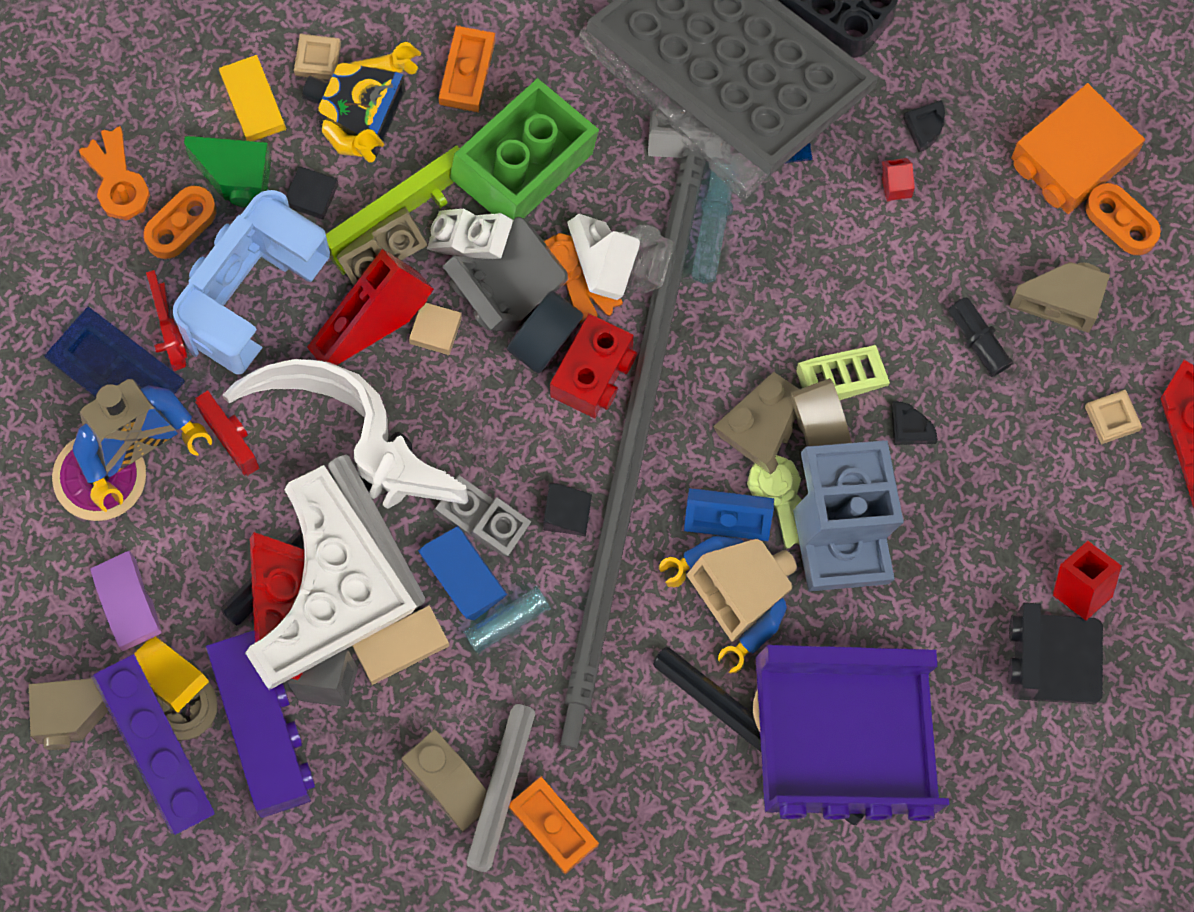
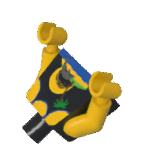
(361, 101)

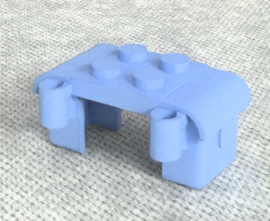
(262, 230)

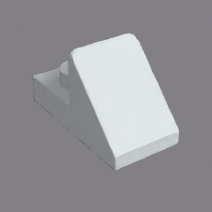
(603, 255)

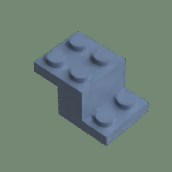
(847, 515)

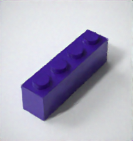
(260, 729)
(153, 744)

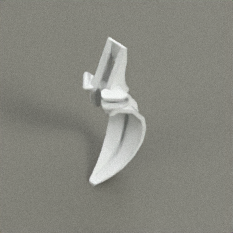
(382, 463)

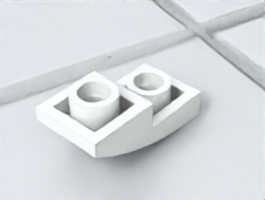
(469, 235)

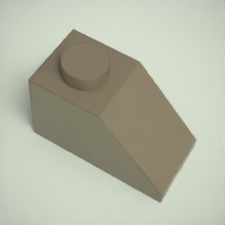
(1064, 295)
(64, 711)
(446, 779)

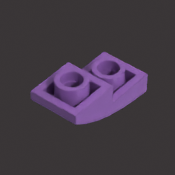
(125, 601)

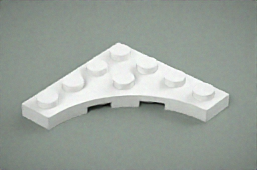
(343, 590)

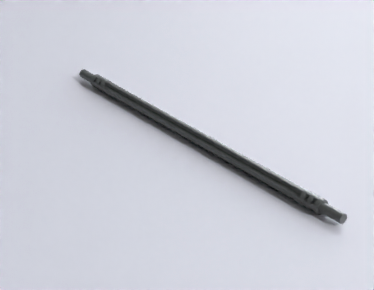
(631, 453)

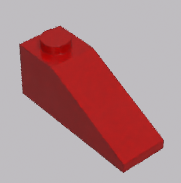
(375, 306)

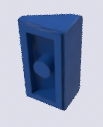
(463, 573)

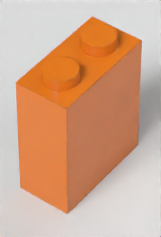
(1076, 149)

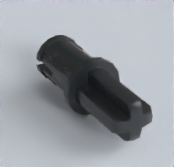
(980, 336)

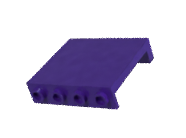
(847, 732)

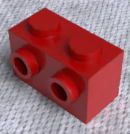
(592, 366)

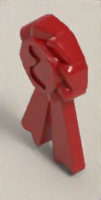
(172, 337)

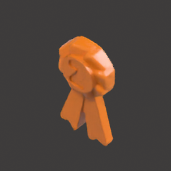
(121, 191)
(576, 285)

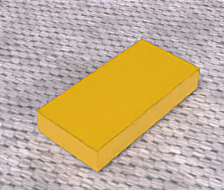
(252, 98)
(169, 673)

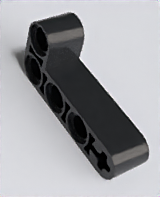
(846, 16)

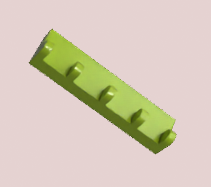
(410, 194)

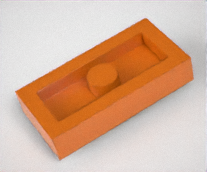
(467, 68)
(553, 825)

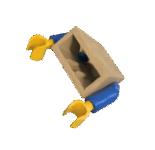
(740, 587)

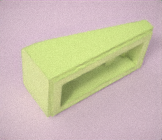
(808, 369)

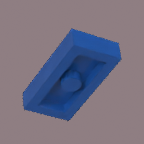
(729, 514)

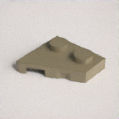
(761, 422)

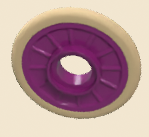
(75, 491)

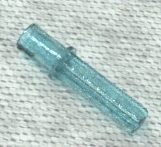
(712, 230)

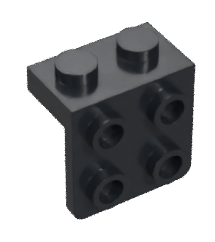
(1056, 657)

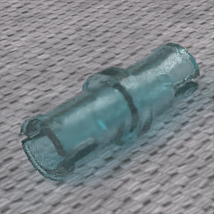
(507, 620)

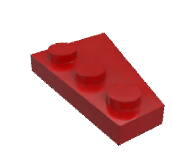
(276, 581)

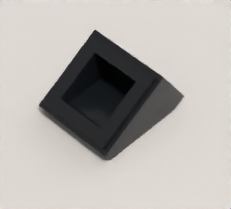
(567, 510)

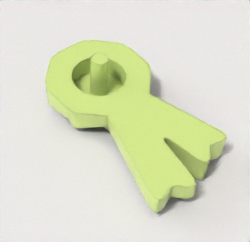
(783, 487)

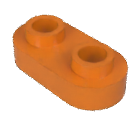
(1126, 217)
(177, 221)

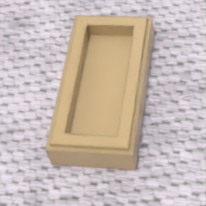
(400, 645)

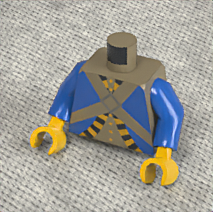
(124, 427)

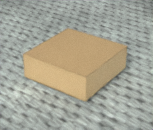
(317, 56)
(435, 328)
(1113, 416)

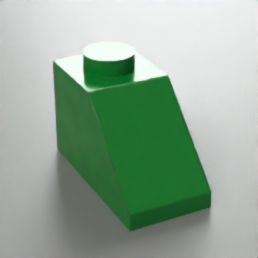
(232, 167)

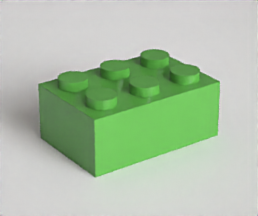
(524, 152)

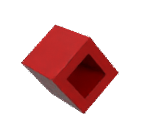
(1086, 580)

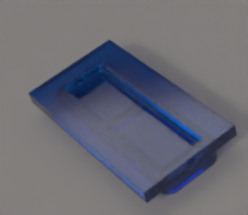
(102, 355)

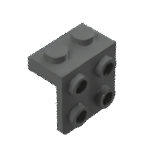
(508, 287)

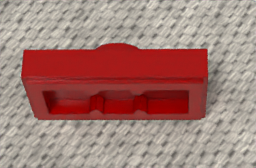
(229, 433)

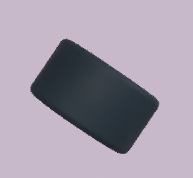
(545, 331)

